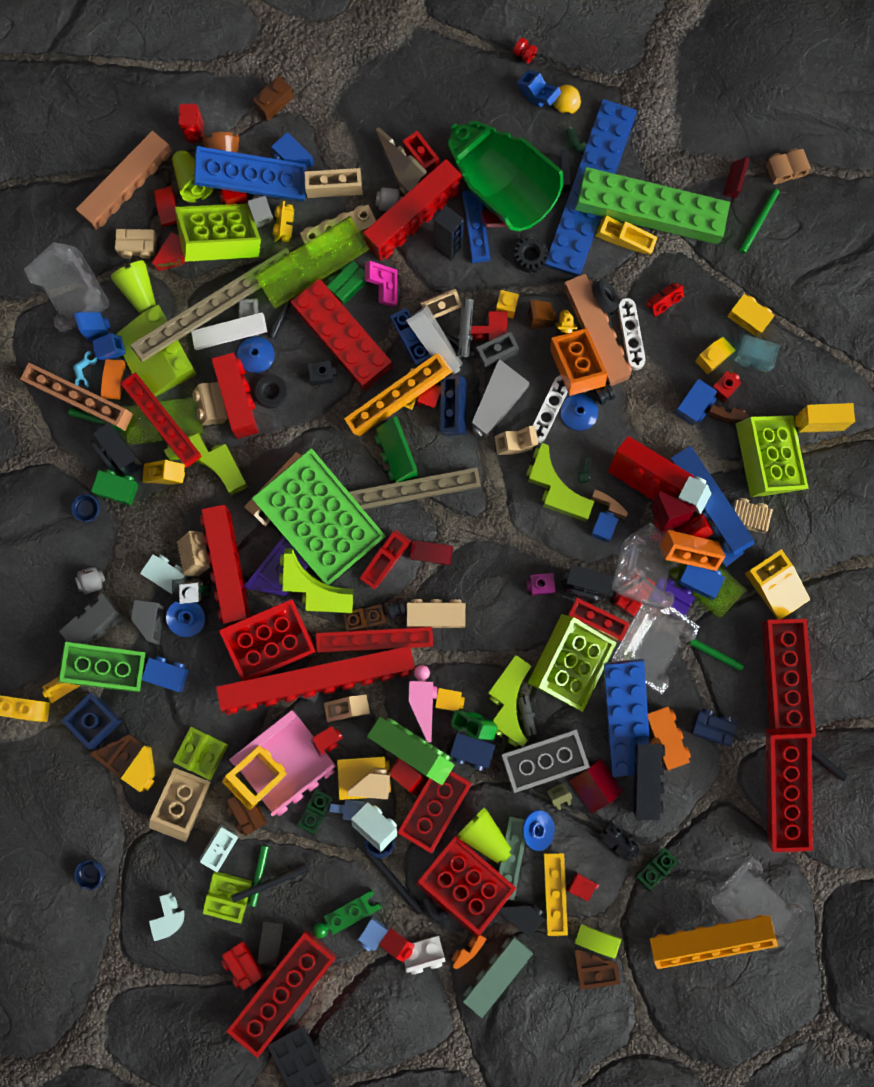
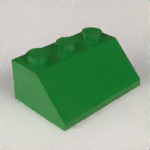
(396, 451)

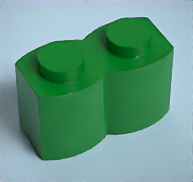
(474, 725)

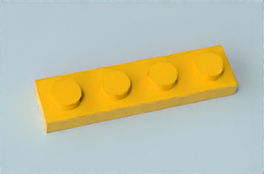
(555, 894)

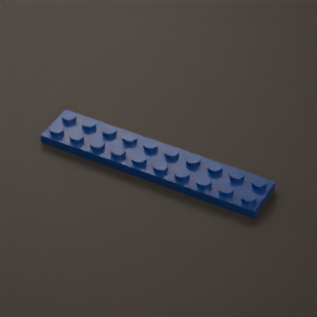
(604, 154)

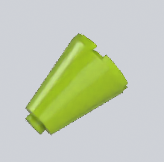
(184, 171)
(135, 285)
(486, 837)

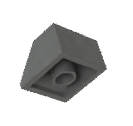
(148, 619)

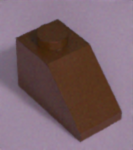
(541, 314)

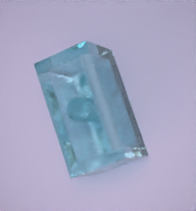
(757, 353)

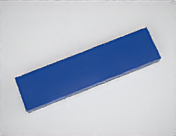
(476, 231)

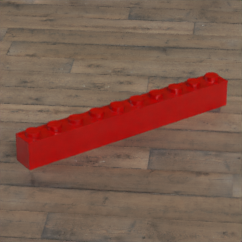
(315, 679)

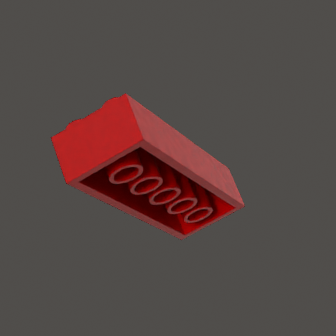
(413, 210)
(341, 334)
(226, 564)
(788, 674)
(789, 789)
(281, 994)

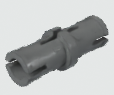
(527, 716)

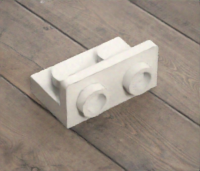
(425, 954)

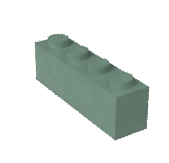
(497, 976)

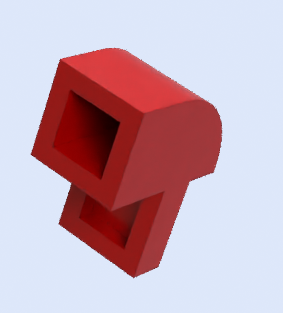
(496, 327)

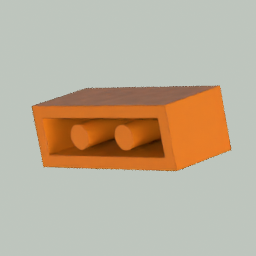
(692, 550)
(662, 726)

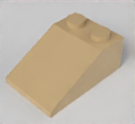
(179, 804)

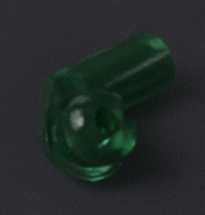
(573, 140)

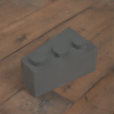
(93, 621)

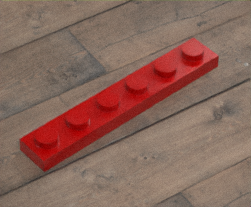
(161, 420)
(374, 640)

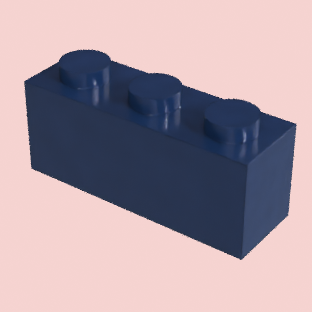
(453, 405)

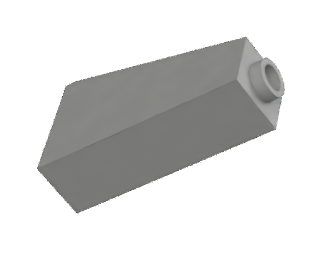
(433, 337)
(500, 396)

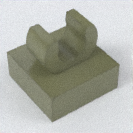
(559, 795)

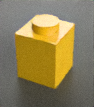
(507, 302)
(449, 700)

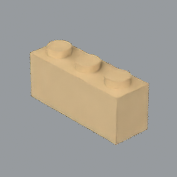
(333, 183)
(435, 614)

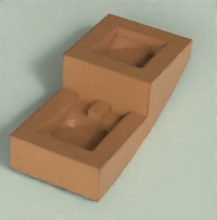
(613, 506)

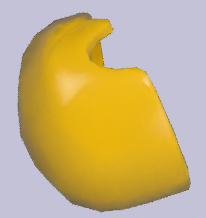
(568, 100)

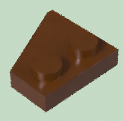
(119, 754)
(595, 970)

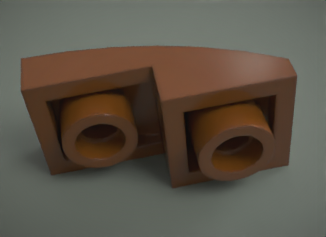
(734, 416)
(365, 618)

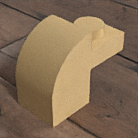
(516, 441)

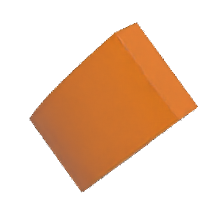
(112, 378)
(464, 955)

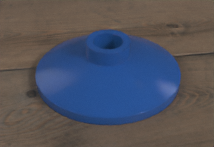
(259, 362)
(576, 420)
(181, 625)
(538, 830)

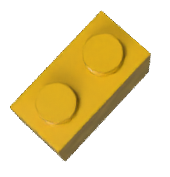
(751, 315)

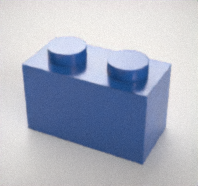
(696, 402)
(701, 581)
(165, 674)

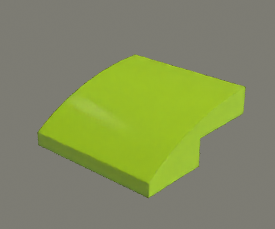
(200, 753)
(219, 899)

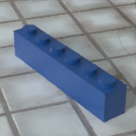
(717, 508)

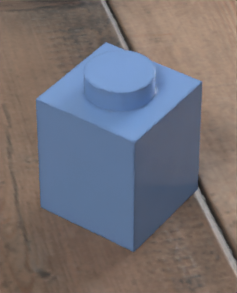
(373, 934)

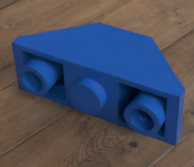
(408, 338)

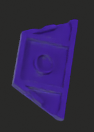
(267, 575)

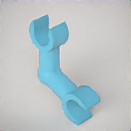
(82, 364)

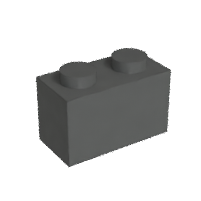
(497, 349)

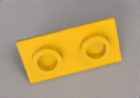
(283, 215)
(565, 322)
(56, 690)

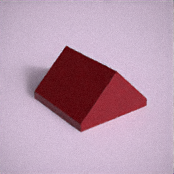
(670, 511)
(596, 786)

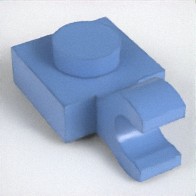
(349, 809)

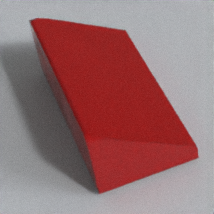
(697, 527)

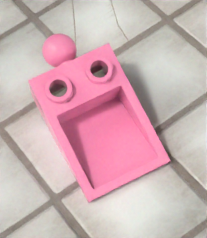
(421, 699)

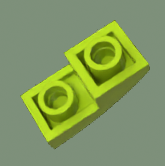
(598, 941)

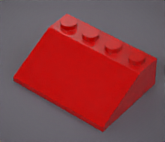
(267, 640)
(465, 886)

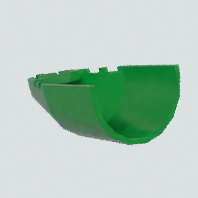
(506, 174)

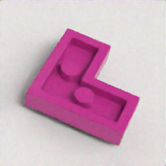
(386, 279)

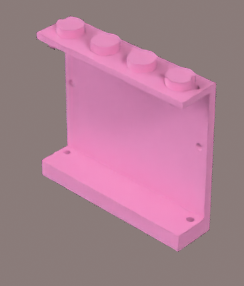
(292, 747)

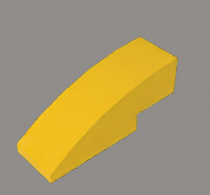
(626, 235)

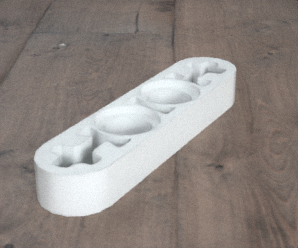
(631, 334)
(548, 408)

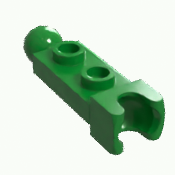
(346, 915)

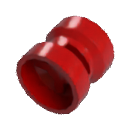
(525, 50)

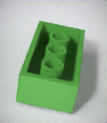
(101, 667)
(411, 749)

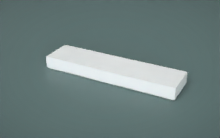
(229, 331)

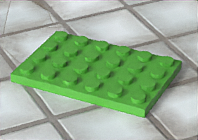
(318, 516)

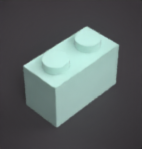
(695, 493)
(161, 572)
(374, 826)

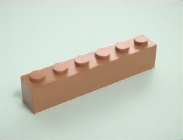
(124, 180)
(596, 321)
(77, 396)

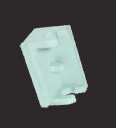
(218, 848)

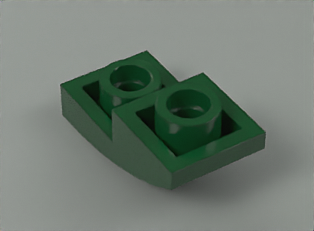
(315, 812)
(656, 869)

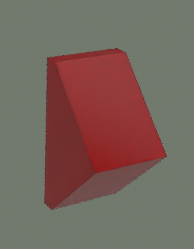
(407, 776)

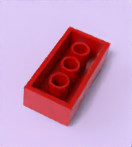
(235, 395)
(647, 470)
(434, 810)

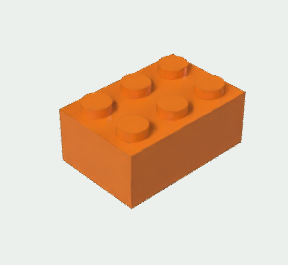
(578, 361)

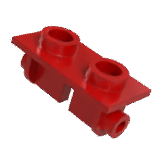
(672, 294)

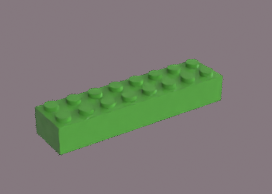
(652, 205)

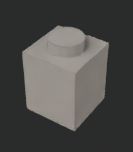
(260, 211)

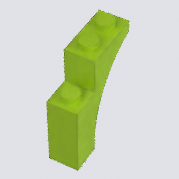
(219, 461)
(559, 496)
(318, 595)
(506, 692)

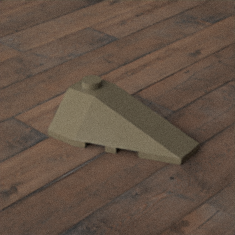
(404, 169)

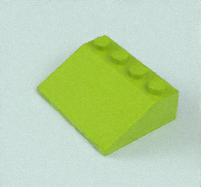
(217, 232)
(164, 368)
(771, 455)
(572, 662)

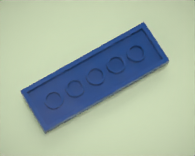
(249, 174)
(625, 712)

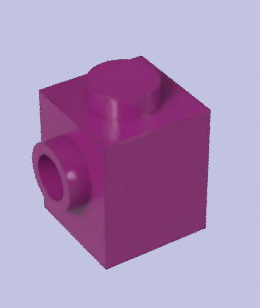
(541, 584)

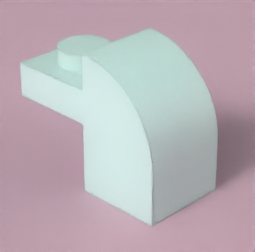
(170, 922)

